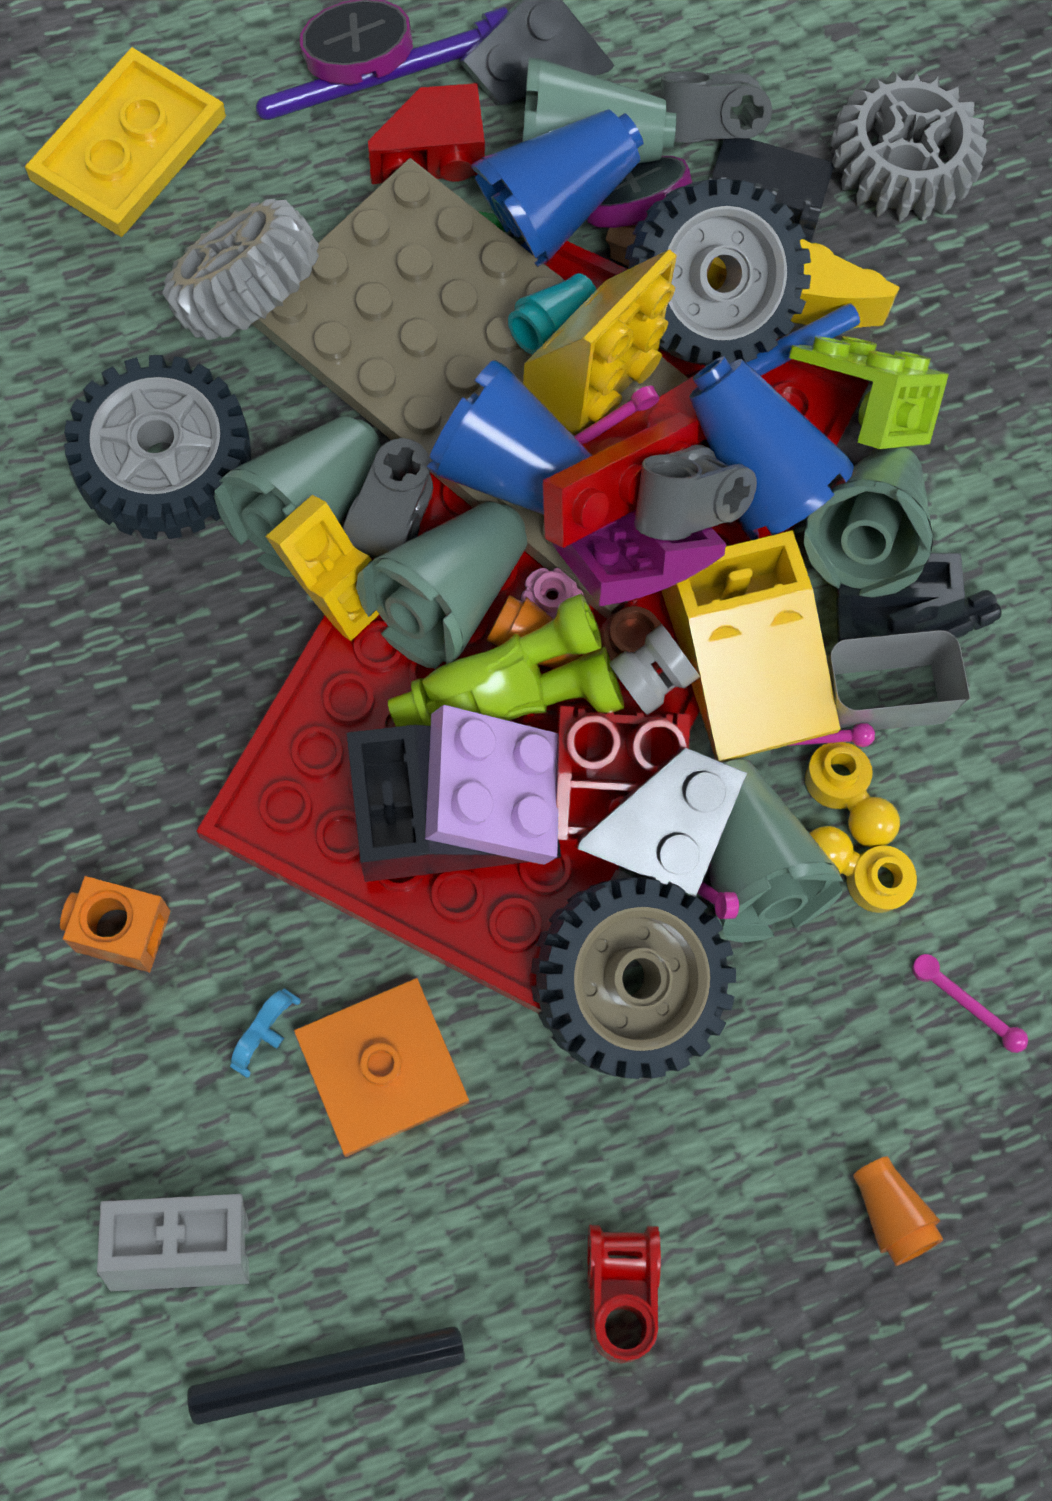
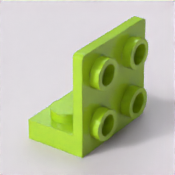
(903, 393)

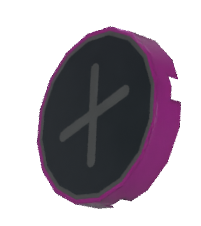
(356, 40)
(639, 191)

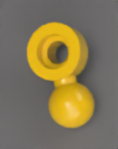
(871, 819)
(864, 867)

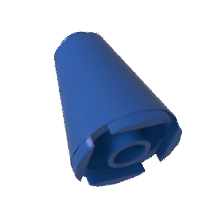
(558, 179)
(760, 429)
(504, 442)

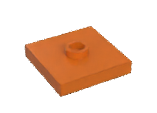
(381, 1067)

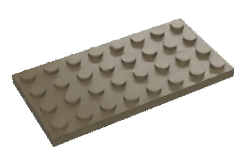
(412, 311)

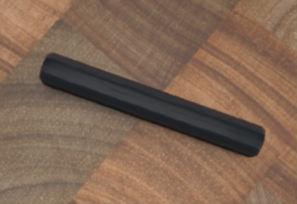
(325, 1375)

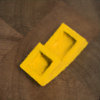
(324, 563)

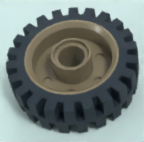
(681, 988)

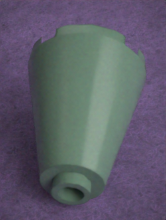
(565, 95)
(321, 463)
(874, 526)
(443, 582)
(769, 863)

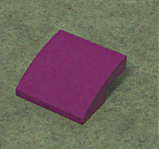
(626, 565)

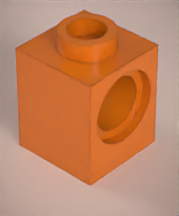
(135, 943)

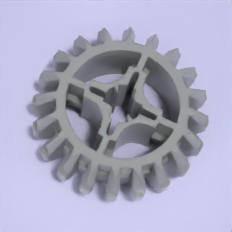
(905, 165)
(241, 269)

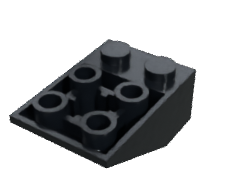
(391, 807)

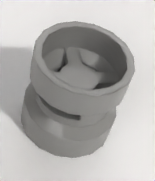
(642, 679)

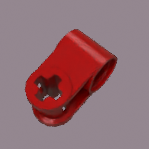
(623, 1285)

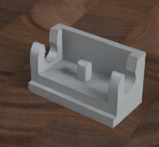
(173, 1242)

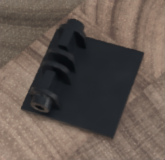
(790, 175)

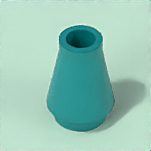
(545, 311)

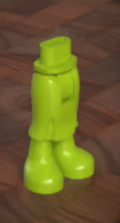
(508, 680)

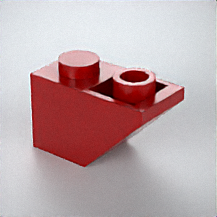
(435, 129)

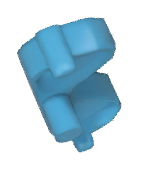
(261, 1030)

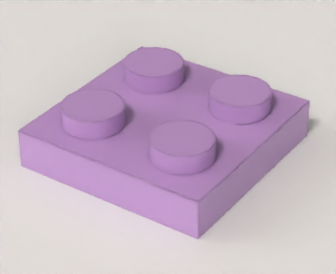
(492, 786)

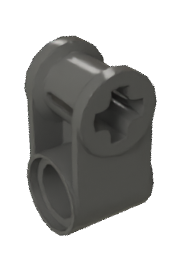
(705, 105)
(690, 493)
(387, 509)

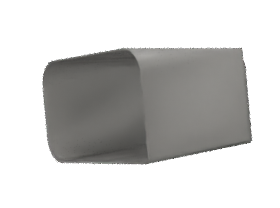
(900, 651)

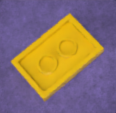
(126, 141)

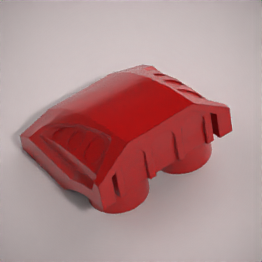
(607, 758)

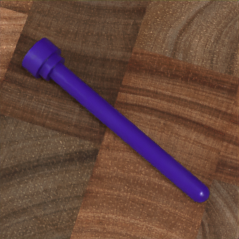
(418, 60)

